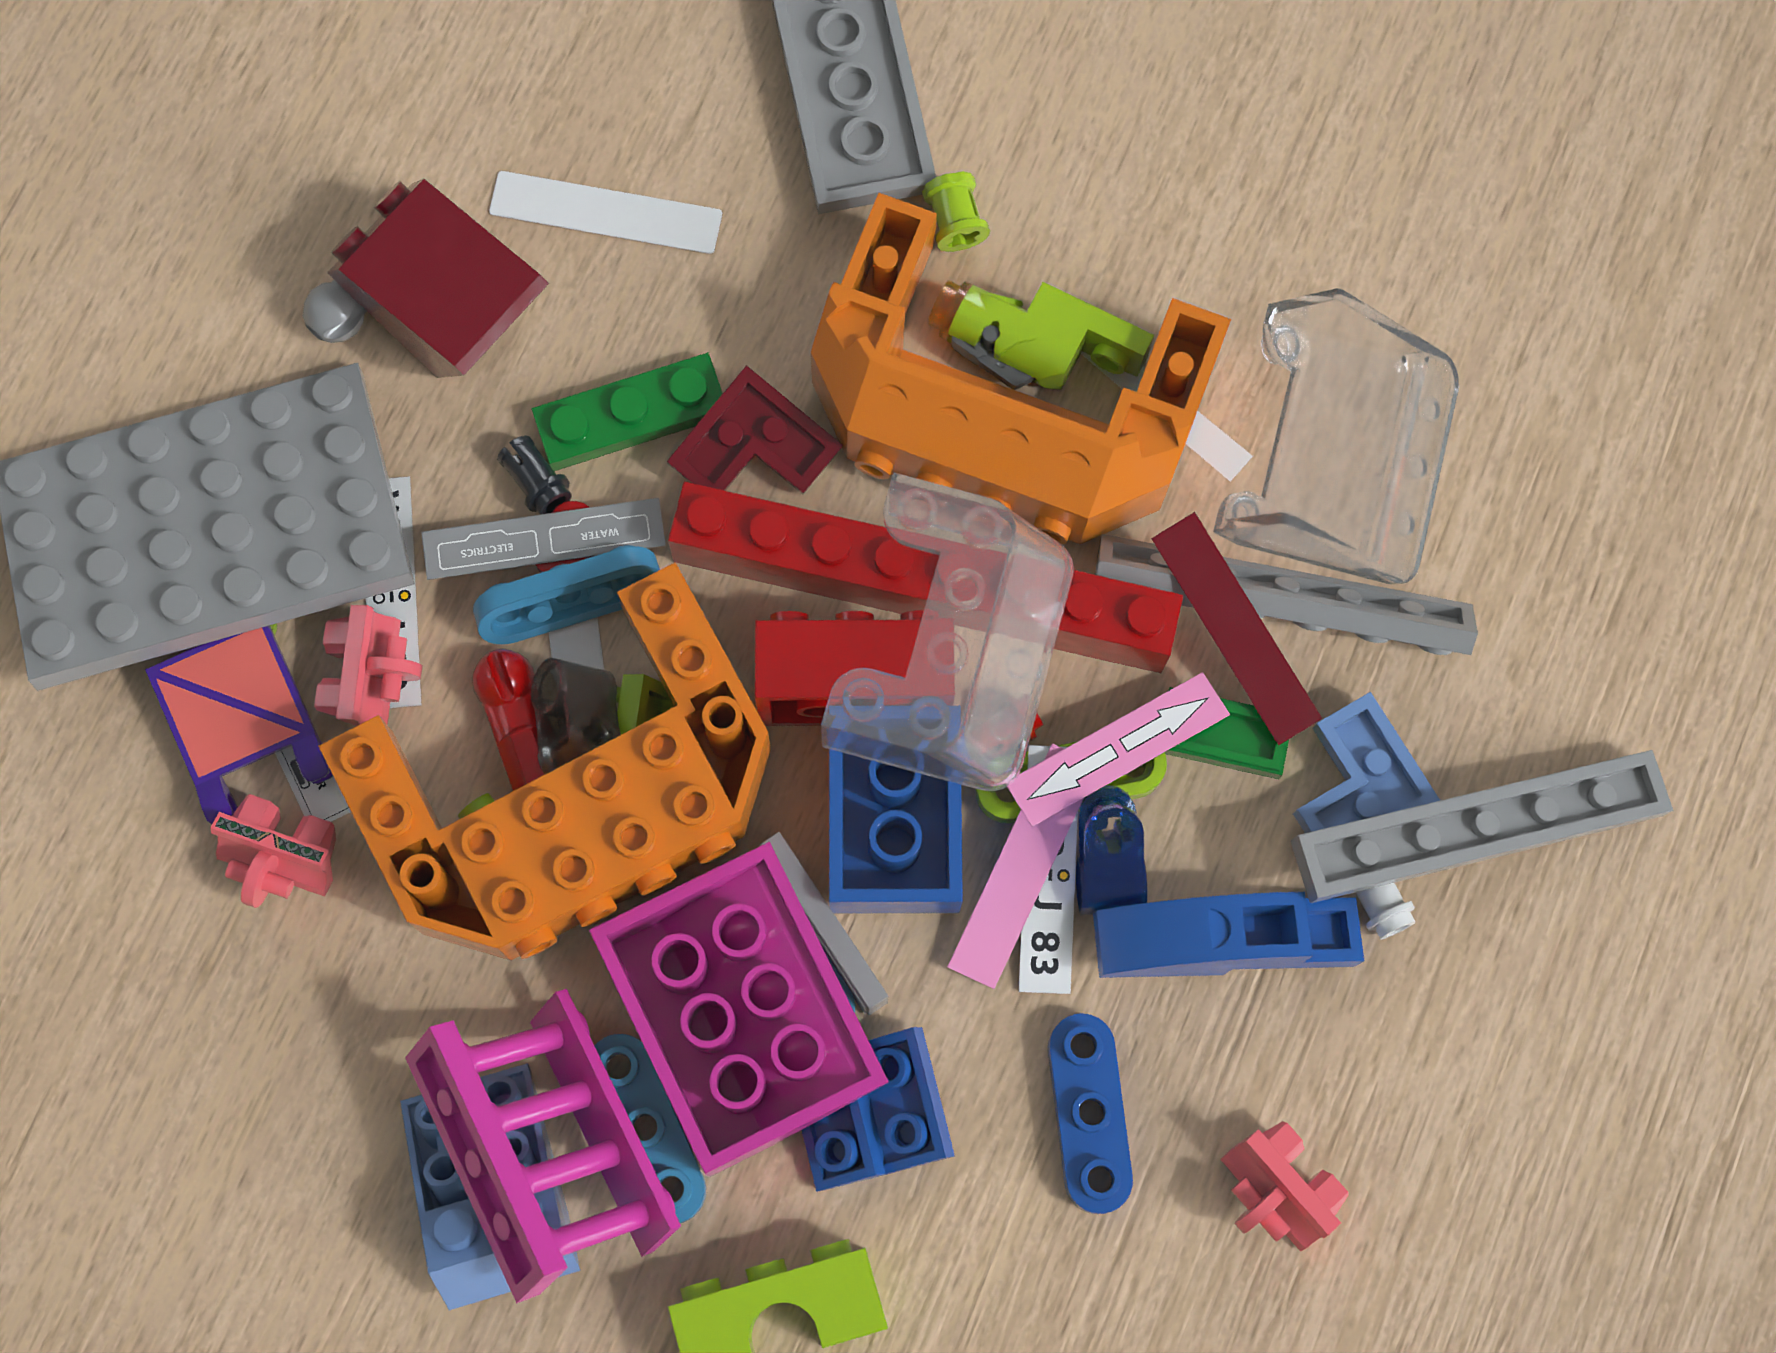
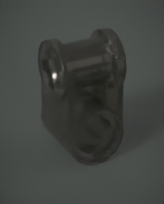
(572, 711)

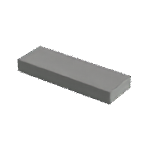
(830, 933)

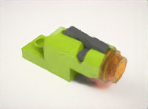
(1035, 342)

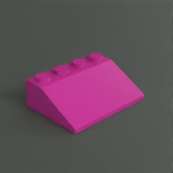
(738, 1009)

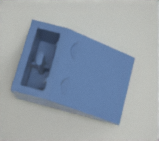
(452, 1236)

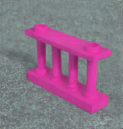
(504, 1188)

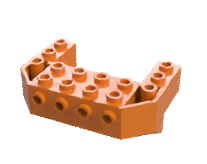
(984, 438)
(587, 830)

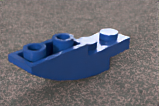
(1226, 934)

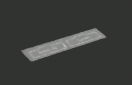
(542, 538)

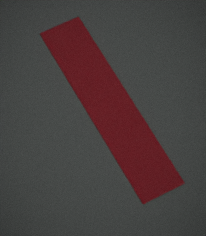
(1236, 628)

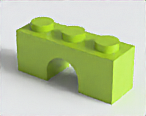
(834, 1291)

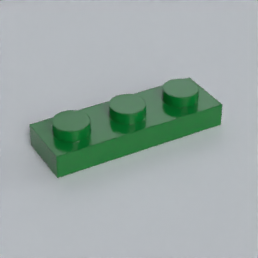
(627, 412)

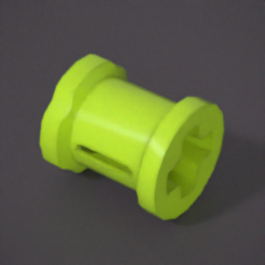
(956, 211)

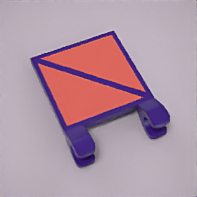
(234, 707)

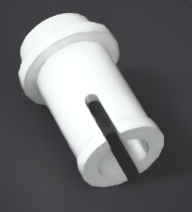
(1386, 910)

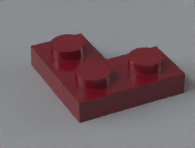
(753, 422)

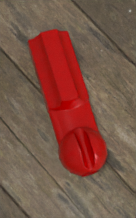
(504, 688)

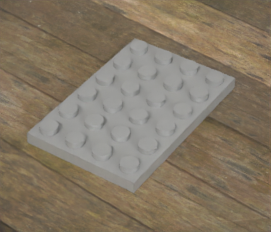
(199, 526)

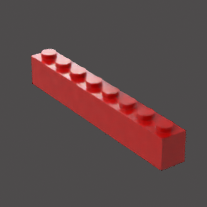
(871, 569)

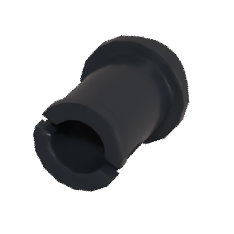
(535, 476)

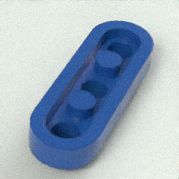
(1084, 1144)

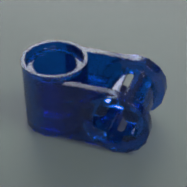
(1110, 861)

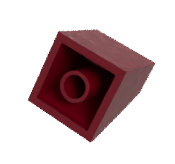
(435, 278)

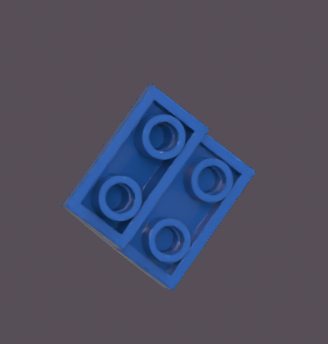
(887, 1128)

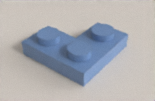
(1375, 767)

